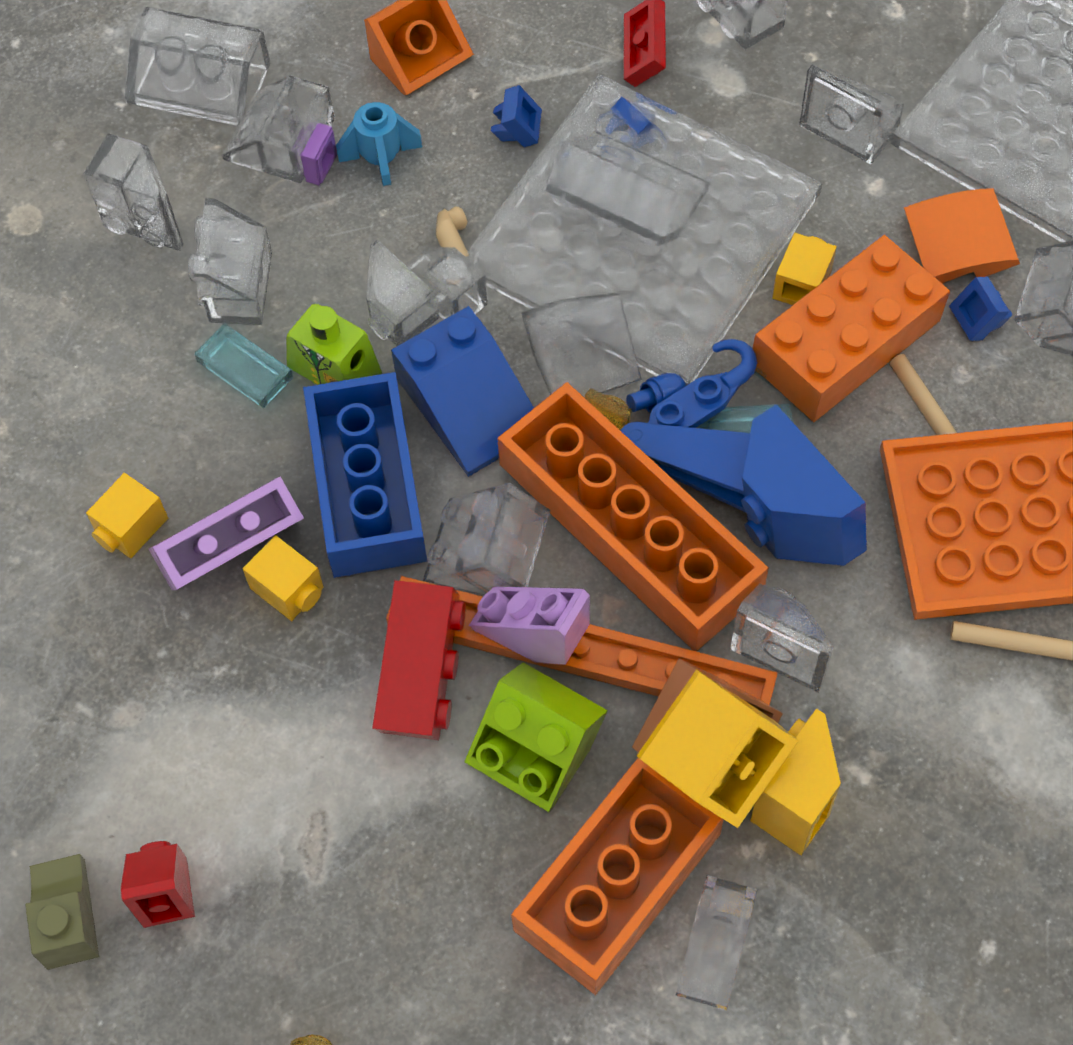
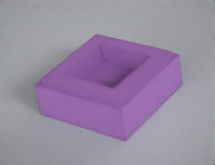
(319, 154)

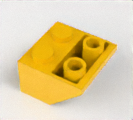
(717, 748)
(802, 789)

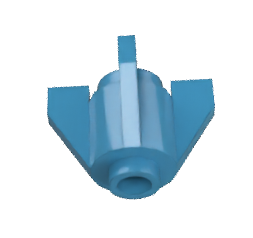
(377, 136)

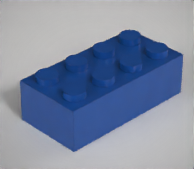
(364, 475)

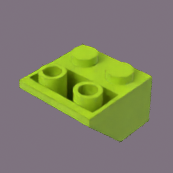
(534, 735)

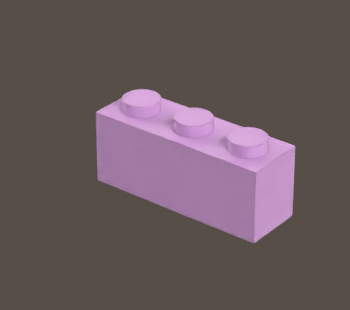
(226, 533)

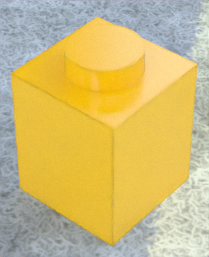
(803, 268)
(126, 516)
(284, 578)

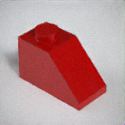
(157, 884)

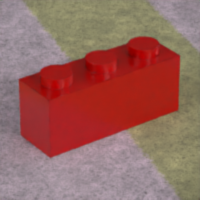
(418, 660)

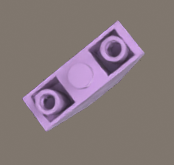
(534, 621)

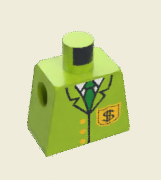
(329, 348)

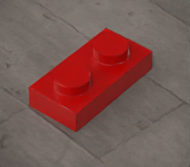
(644, 41)

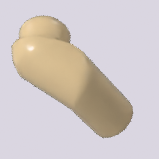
(446, 228)

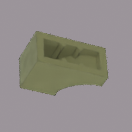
(61, 913)

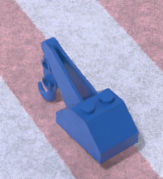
(773, 473)

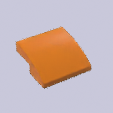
(962, 235)

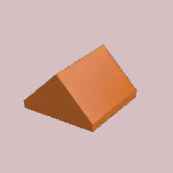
(415, 42)

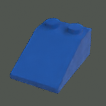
(462, 387)

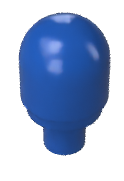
(654, 391)

